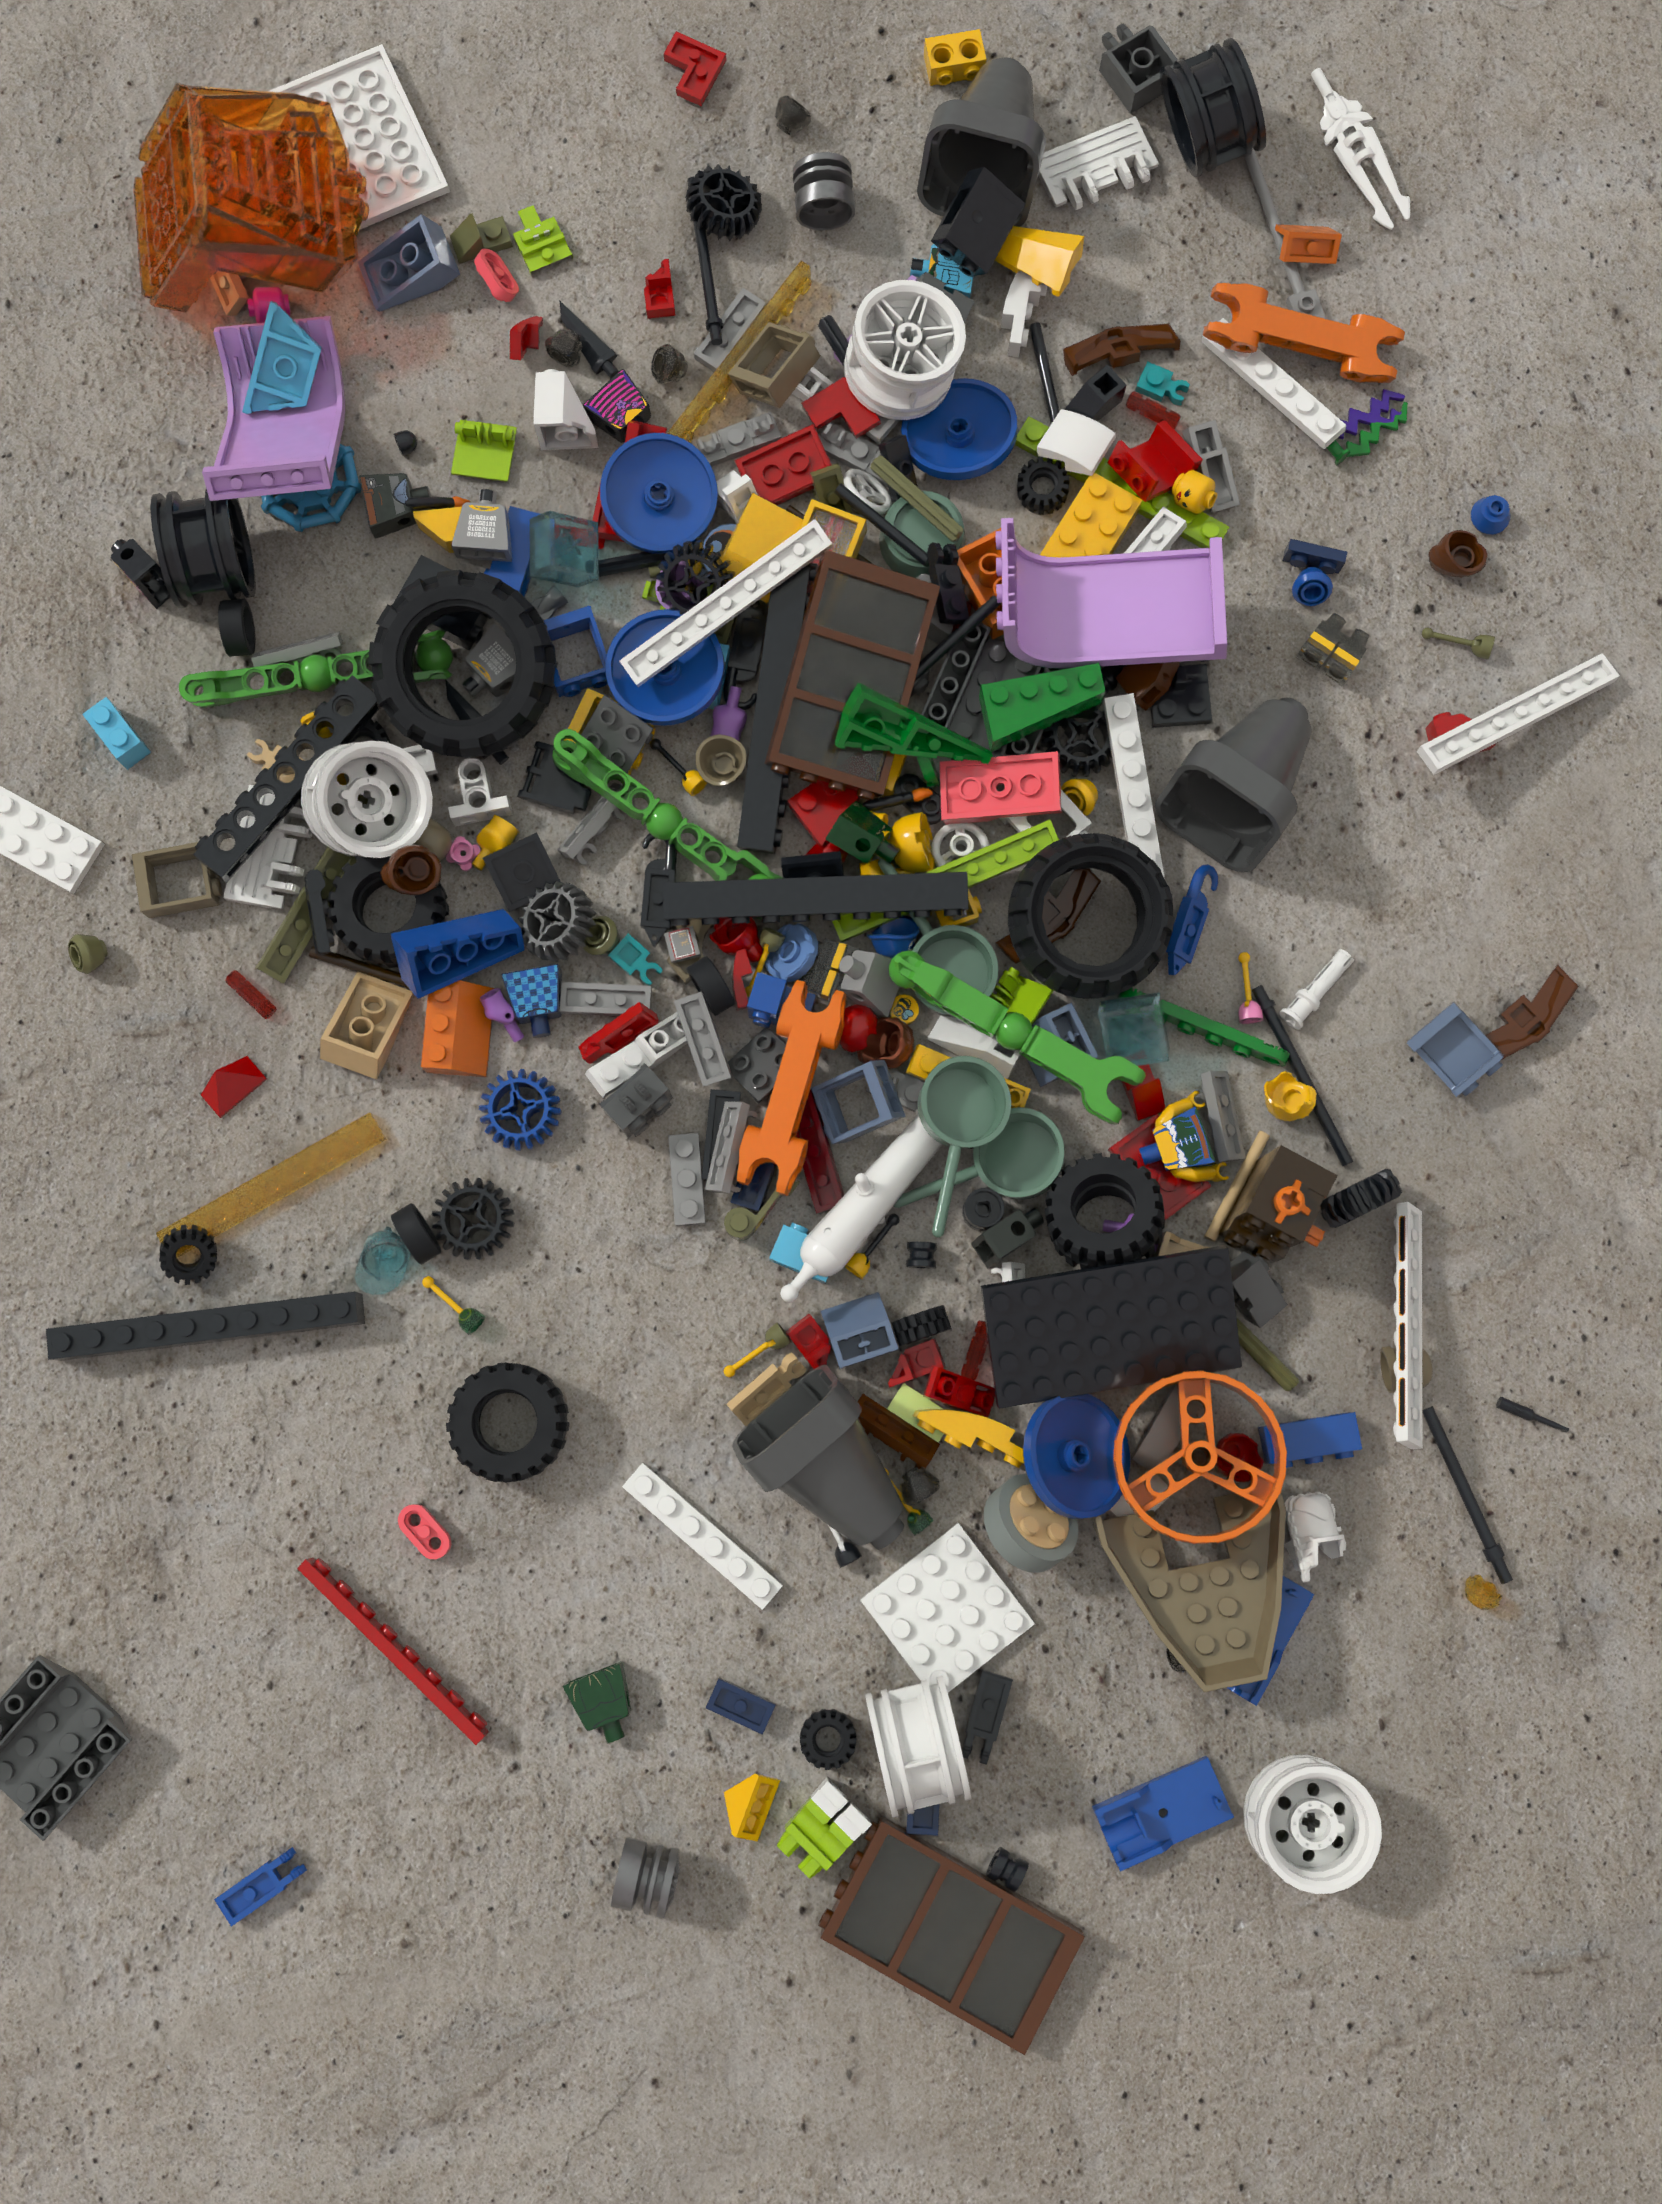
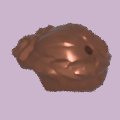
(891, 1043)

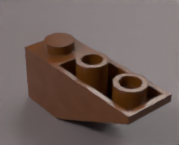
(1147, 681)

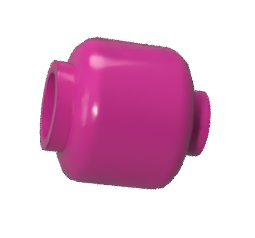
(261, 299)

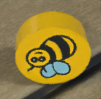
(905, 1008)

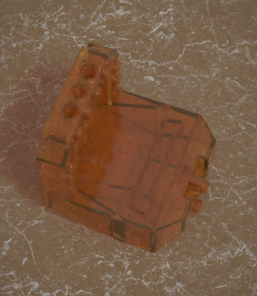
(244, 191)

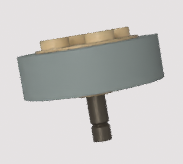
(1026, 1529)

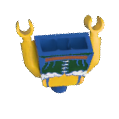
(1183, 1143)

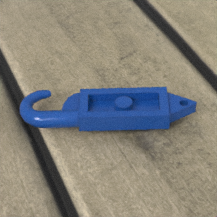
(1190, 921)

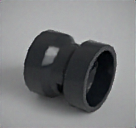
(1004, 1868)

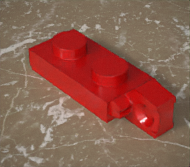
(618, 1032)

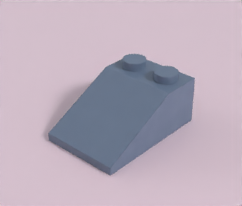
(409, 264)

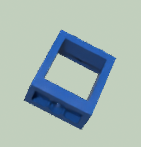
(569, 624)

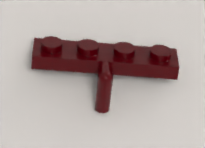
(819, 1161)

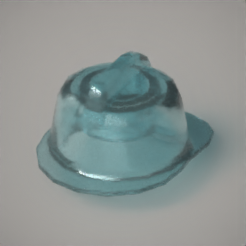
(382, 1262)

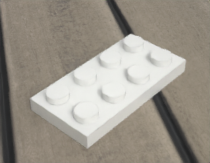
(45, 842)

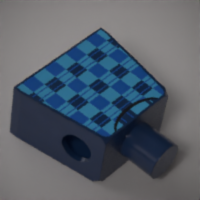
(535, 996)

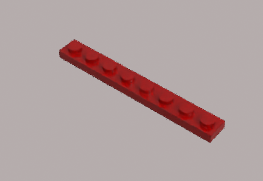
(385, 1640)

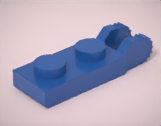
(256, 1888)

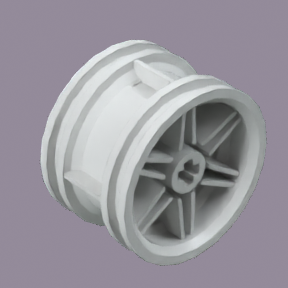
(904, 349)
(393, 765)
(918, 1746)
(1359, 1824)

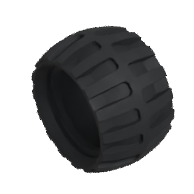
(1146, 888)

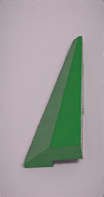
(883, 724)

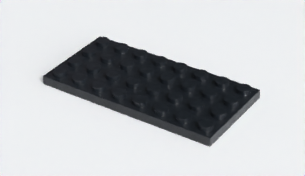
(1111, 1326)

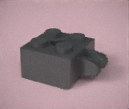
(1135, 65)
(637, 1102)

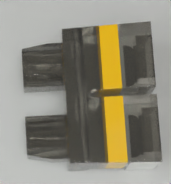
(1329, 637)
(826, 975)

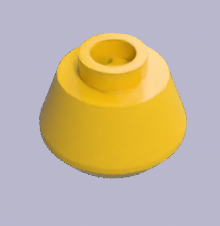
(1081, 793)

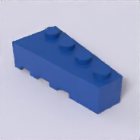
(454, 949)

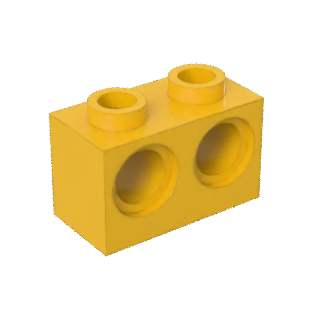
(953, 51)

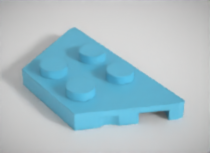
(282, 365)

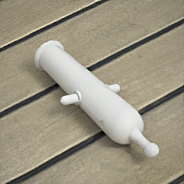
(863, 1207)

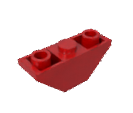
(959, 1392)

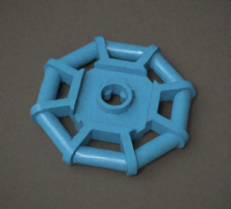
(318, 499)

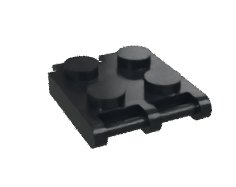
(552, 785)

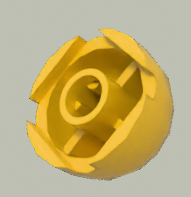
(913, 838)

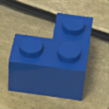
(768, 997)

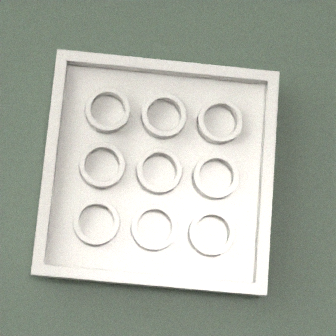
(947, 1610)

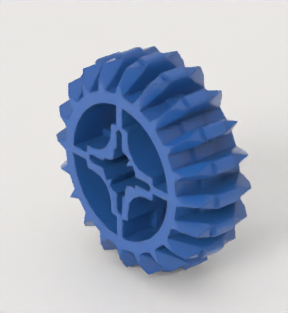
(533, 1107)

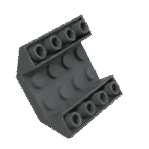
(957, 688)
(54, 1742)

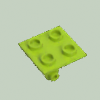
(483, 450)
(1021, 994)

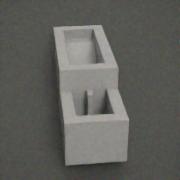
(1215, 463)

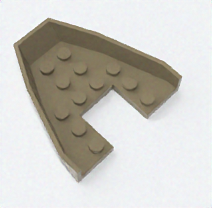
(1212, 1614)

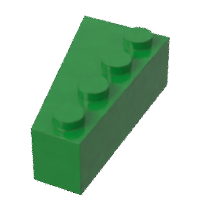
(1036, 701)

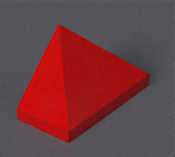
(232, 1084)

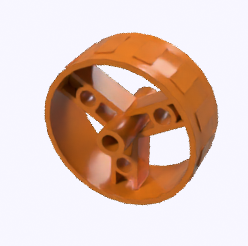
(1263, 1487)

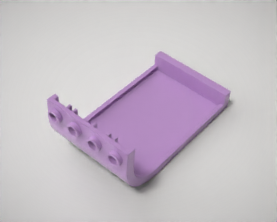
(283, 447)
(1111, 605)

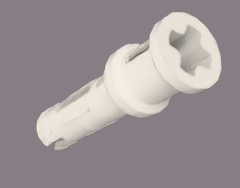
(1309, 998)

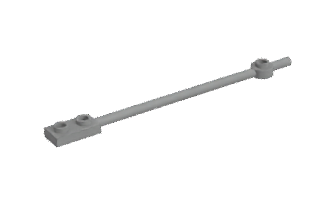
(1302, 300)

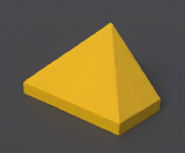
(749, 1805)

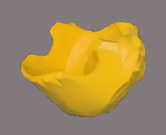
(1289, 1098)

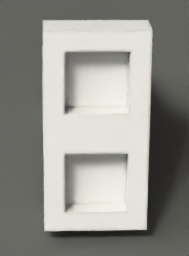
(734, 493)
(474, 789)

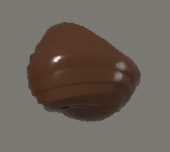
(1458, 555)
(419, 868)

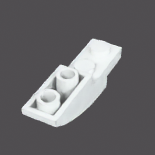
(1018, 308)
(649, 1048)

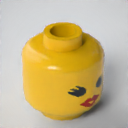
(1194, 491)

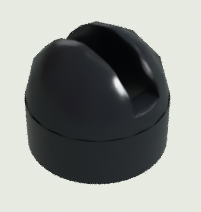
(405, 441)

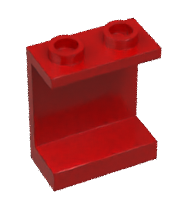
(1155, 463)

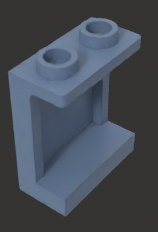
(1456, 1050)

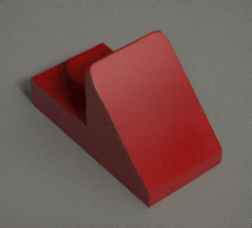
(1147, 1096)

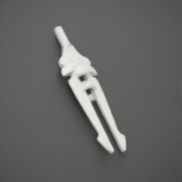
(1344, 122)

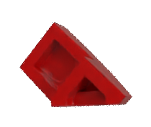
(524, 336)
(741, 969)
(917, 1362)

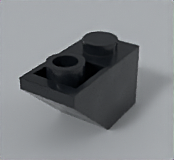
(1098, 395)

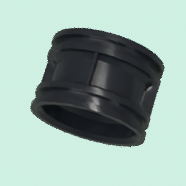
(1213, 107)
(202, 547)

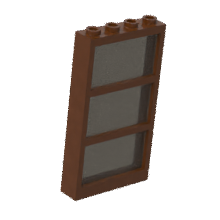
(856, 629)
(951, 1934)

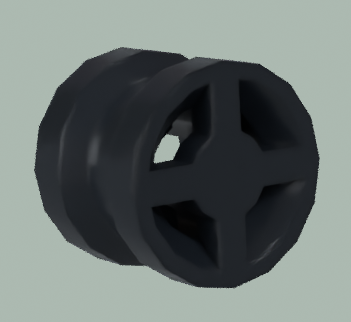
(921, 1255)

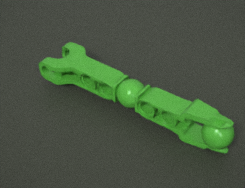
(313, 673)
(661, 819)
(1016, 1032)

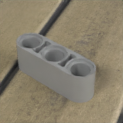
(1162, 1432)

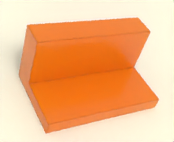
(1309, 244)

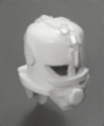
(1312, 1525)

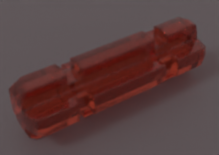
(1152, 409)
(250, 994)
(975, 1352)

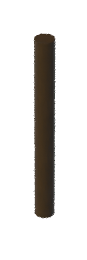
(357, 965)

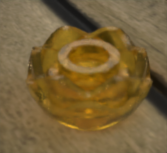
(1481, 1593)

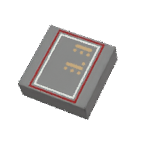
(682, 944)

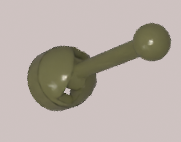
(1480, 645)

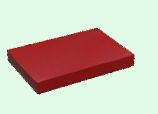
(785, 466)
(1175, 1191)

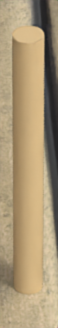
(1237, 1186)

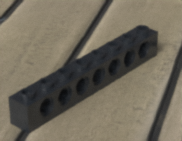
(267, 817)

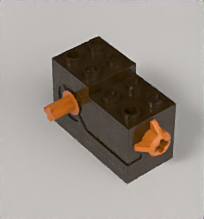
(1278, 1205)

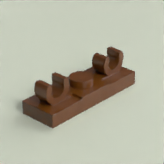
(896, 1433)

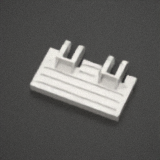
(1094, 162)
(258, 876)

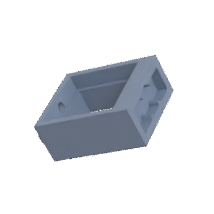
(883, 1094)

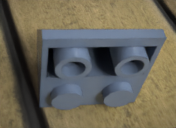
(1067, 1026)
(859, 1330)

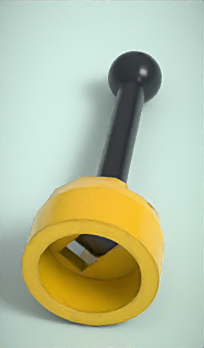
(691, 780)
(860, 1263)

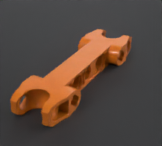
(1260, 322)
(777, 1138)

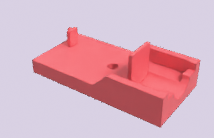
(972, 795)

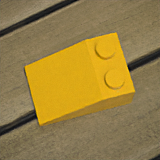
(757, 533)

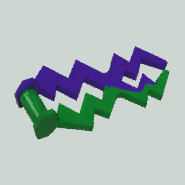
(1375, 422)

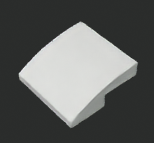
(1076, 441)

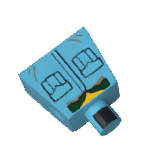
(944, 270)

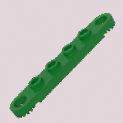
(1218, 1033)

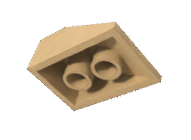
(365, 1025)

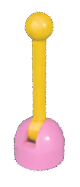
(1249, 1011)

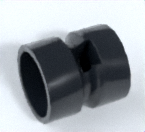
(983, 1209)

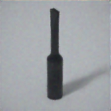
(1526, 1413)

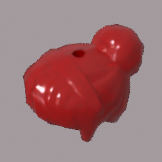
(734, 937)

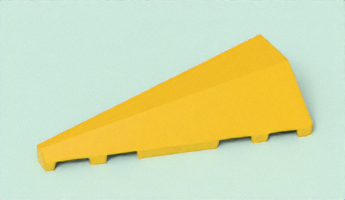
(1042, 255)

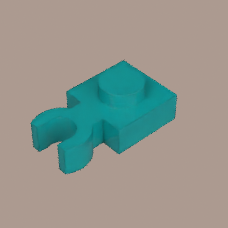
(1157, 382)
(631, 956)

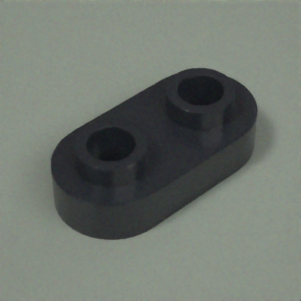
(916, 807)

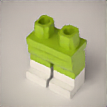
(821, 1839)

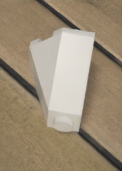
(559, 414)

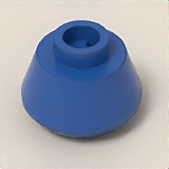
(1491, 514)
(1312, 587)

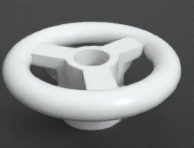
(866, 492)
(959, 838)

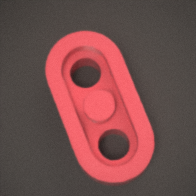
(496, 275)
(424, 1532)

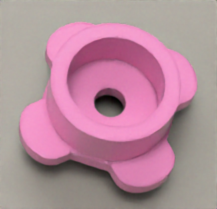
(454, 855)

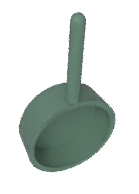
(918, 530)
(956, 950)
(961, 1107)
(1014, 1164)

